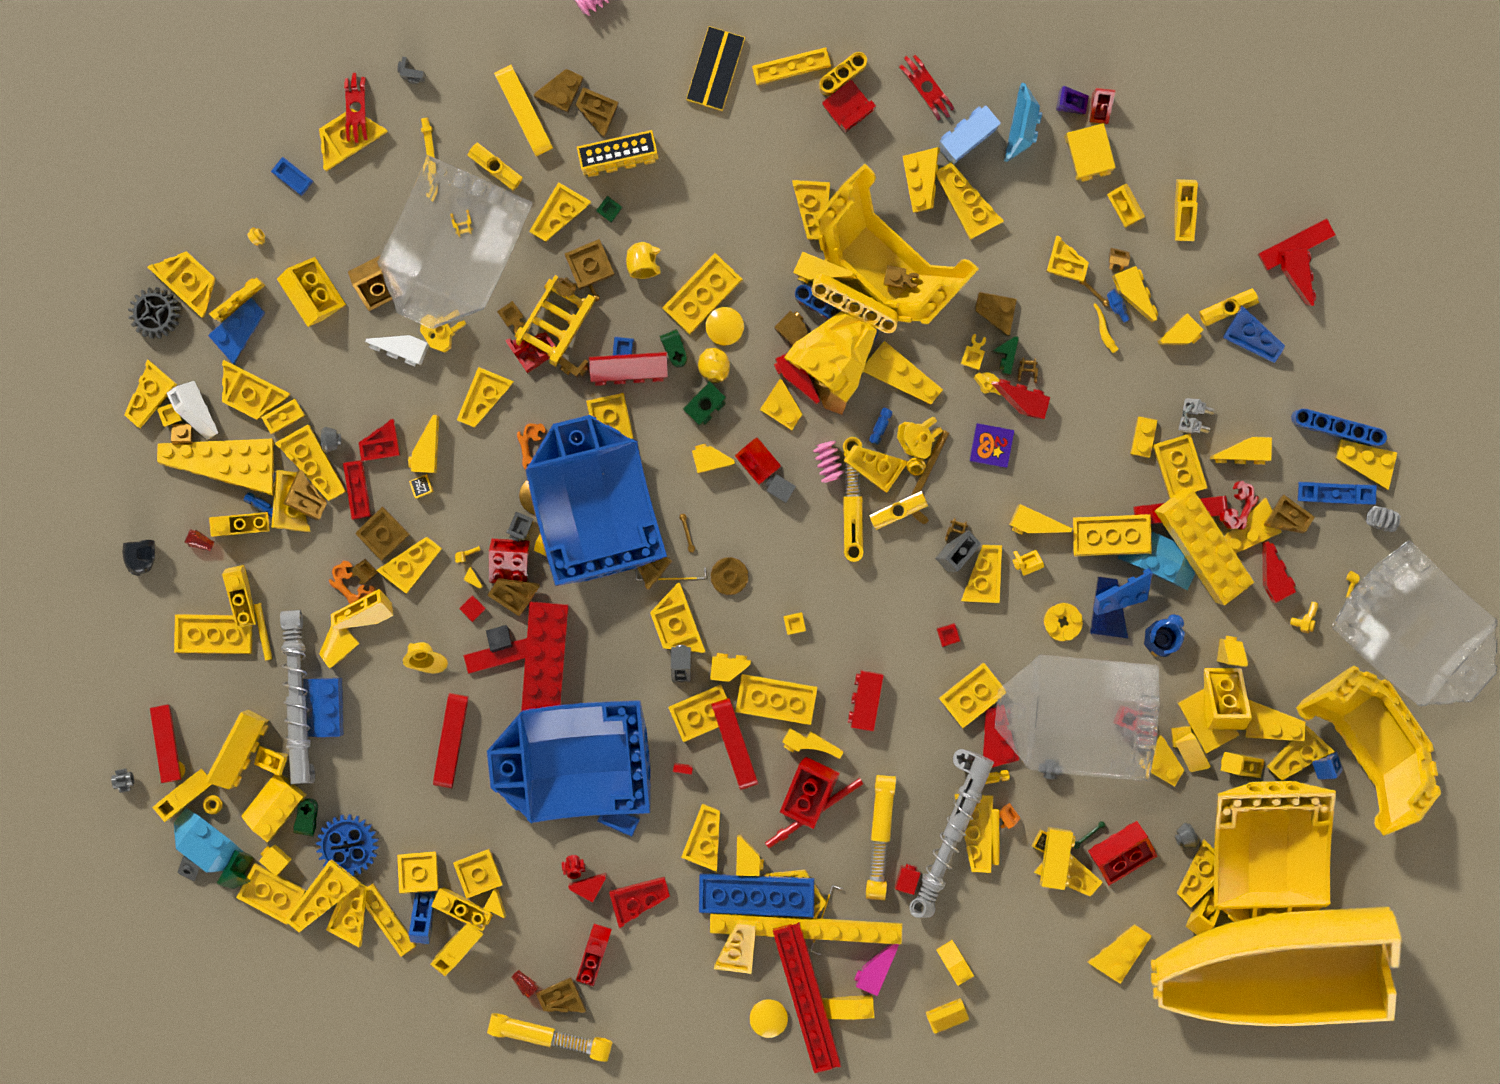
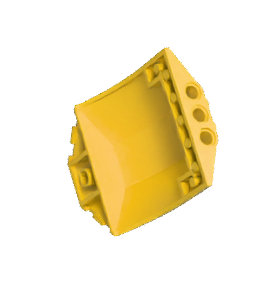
(1272, 849)

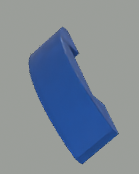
(1337, 493)

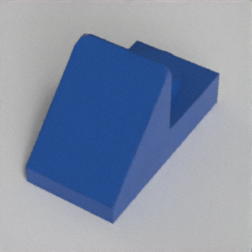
(1328, 767)

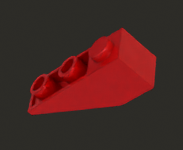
(1297, 270)
(1024, 401)
(1275, 579)
(593, 954)

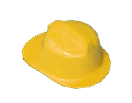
(422, 658)

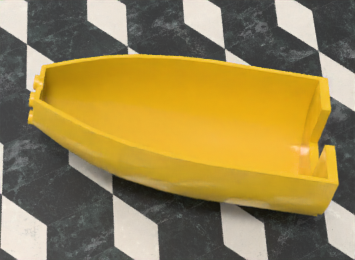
(1285, 969)

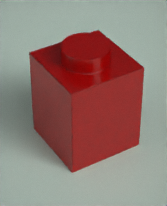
(907, 879)

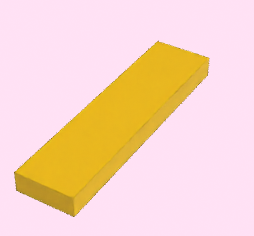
(791, 66)
(388, 921)

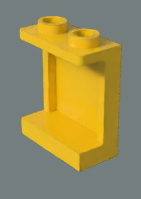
(1090, 152)

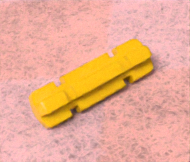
(994, 777)

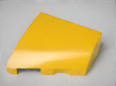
(337, 646)

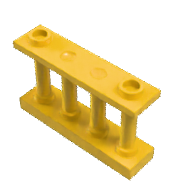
(564, 337)

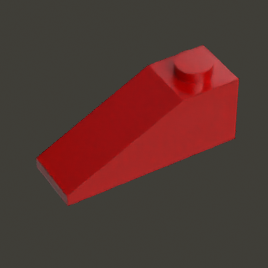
(797, 377)

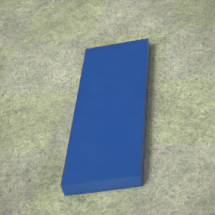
(756, 895)

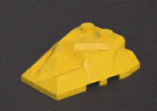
(835, 353)

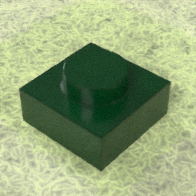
(609, 209)

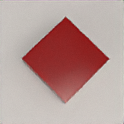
(472, 608)
(948, 635)
(683, 768)

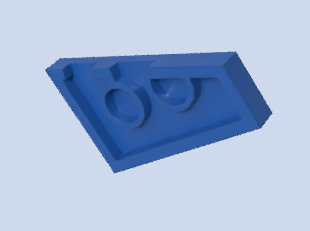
(235, 331)
(1253, 336)
(1131, 593)

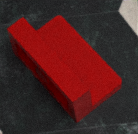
(757, 460)

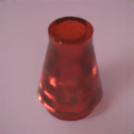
(198, 540)
(525, 984)

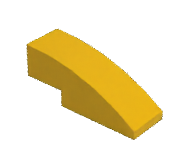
(1185, 210)

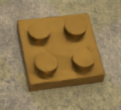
(589, 264)
(382, 533)

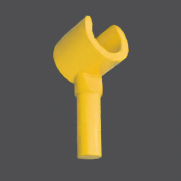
(460, 556)
(1354, 579)

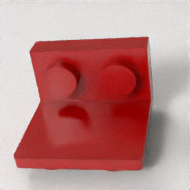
(848, 106)
(508, 560)

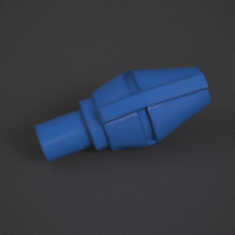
(1118, 304)

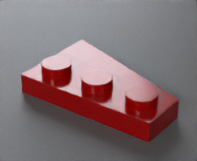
(995, 746)
(635, 899)

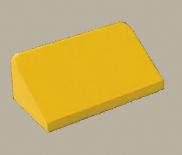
(1126, 205)
(1192, 753)

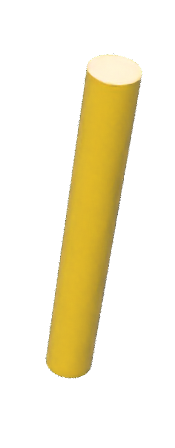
(262, 631)
(995, 837)

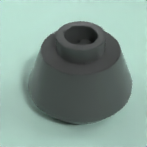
(330, 439)
(1186, 836)

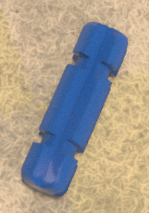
(880, 426)
(258, 503)

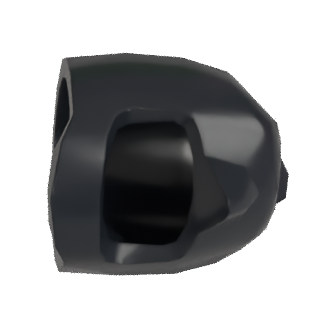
(139, 556)

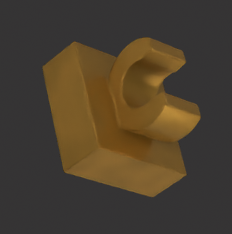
(1118, 257)
(364, 571)

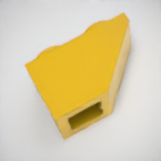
(727, 668)

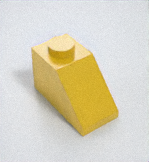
(1182, 333)
(710, 458)
(1242, 765)
(747, 859)
(1204, 915)
(955, 962)

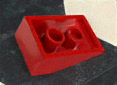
(809, 792)

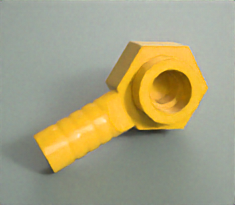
(1307, 623)

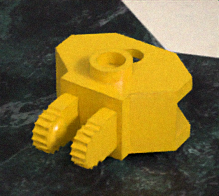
(443, 335)
(918, 437)

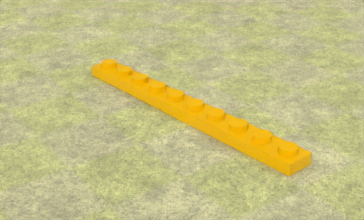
(815, 928)

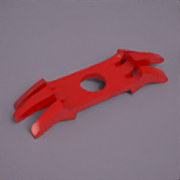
(932, 97)
(355, 118)

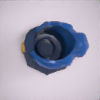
(1165, 636)

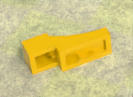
(796, 741)

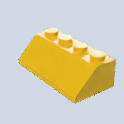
(237, 750)

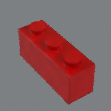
(865, 700)

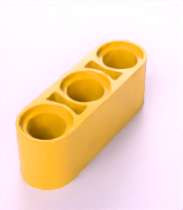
(847, 65)

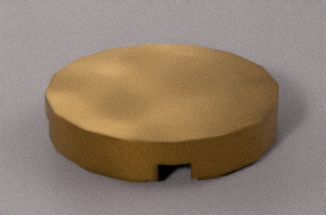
(729, 576)

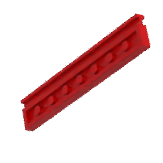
(806, 997)

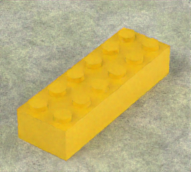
(1204, 546)

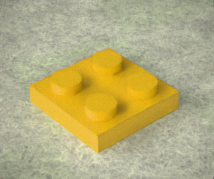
(417, 872)
(478, 873)

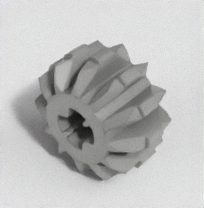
(1383, 519)

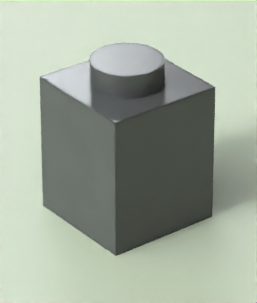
(780, 488)

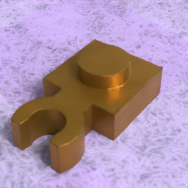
(897, 277)
(565, 287)
(510, 315)

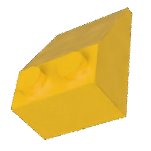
(1226, 699)

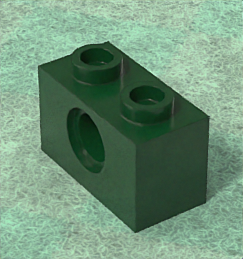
(710, 393)

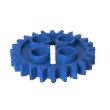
(344, 828)

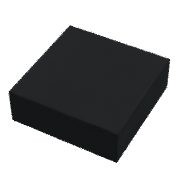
(499, 638)

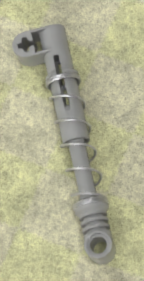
(298, 744)
(955, 830)

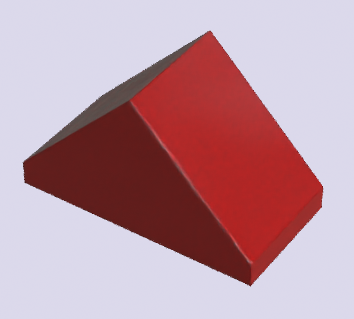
(1101, 105)
(588, 887)

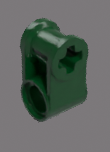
(673, 345)
(306, 821)

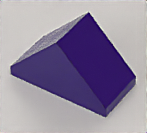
(1072, 101)

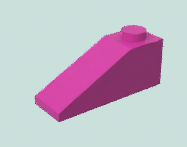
(875, 970)

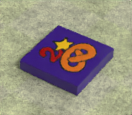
(991, 445)

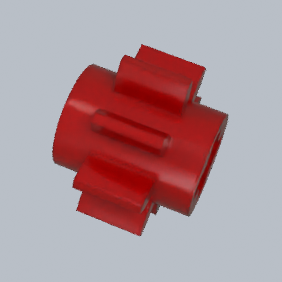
(573, 866)

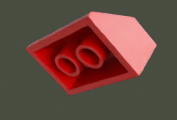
(1122, 853)

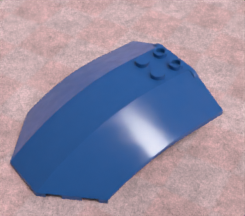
(592, 502)
(574, 761)

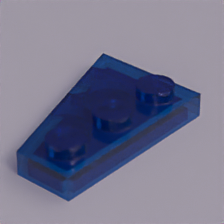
(1108, 623)

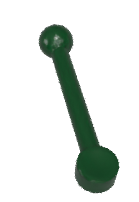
(1101, 825)

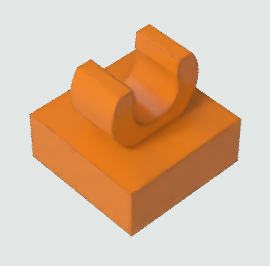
(1008, 816)

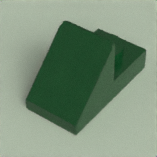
(1008, 349)
(234, 872)

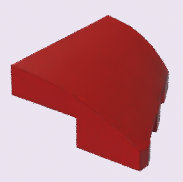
(528, 354)

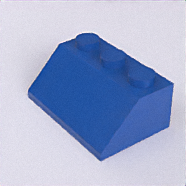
(324, 706)

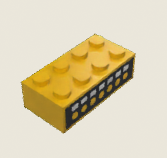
(617, 153)

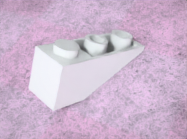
(404, 346)
(191, 407)

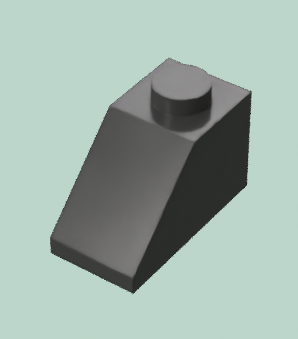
(958, 552)
(681, 663)

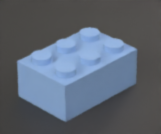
(968, 134)

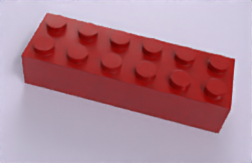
(544, 655)

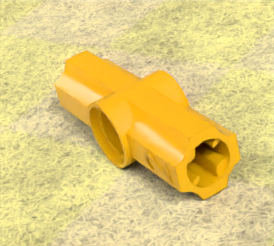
(503, 174)
(1218, 312)
(887, 516)

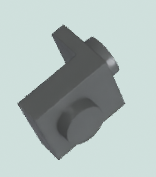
(411, 75)
(519, 527)

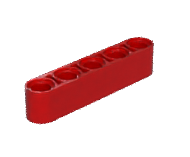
(1213, 505)
(450, 740)
(734, 744)

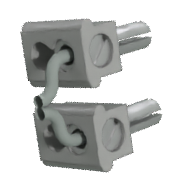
(1191, 425)

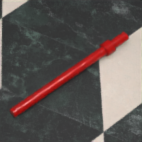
(783, 834)

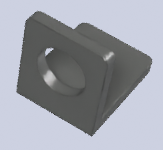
(188, 869)

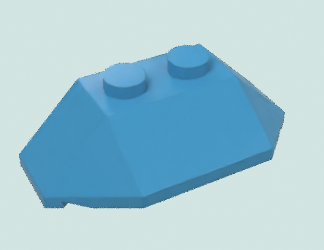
(1023, 123)
(1164, 562)
(202, 842)

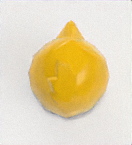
(641, 261)
(714, 365)

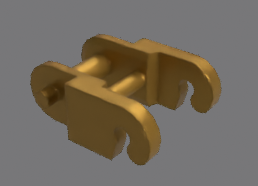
(1034, 370)
(950, 529)

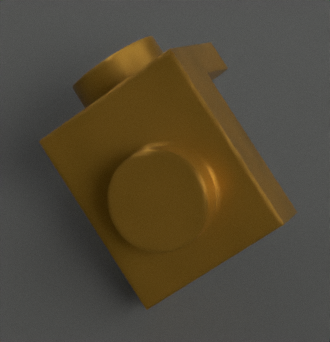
(568, 367)

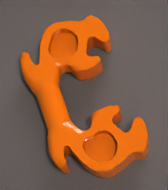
(530, 431)
(339, 573)

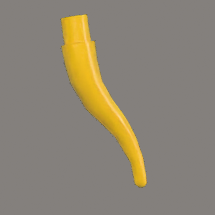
(1105, 336)

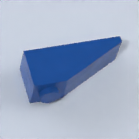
(422, 917)

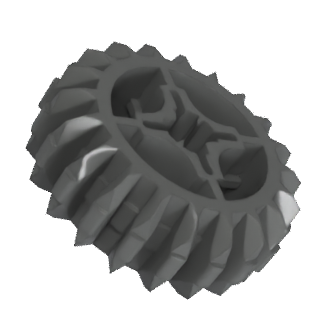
(161, 310)

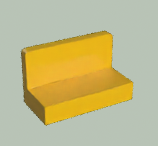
(947, 1015)

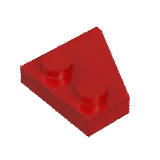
(381, 443)

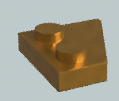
(561, 90)
(997, 310)
(1289, 516)
(513, 594)

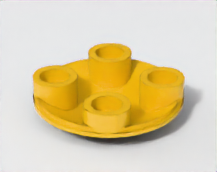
(724, 326)
(768, 1018)

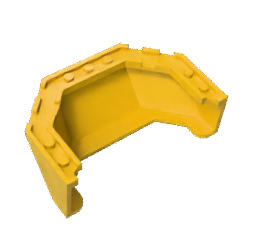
(865, 245)
(1384, 742)

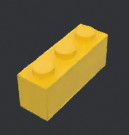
(1057, 858)

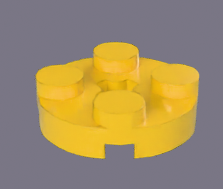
(1068, 631)

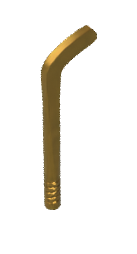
(923, 477)

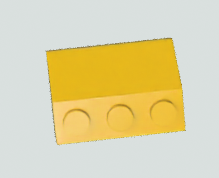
(311, 291)
(273, 807)

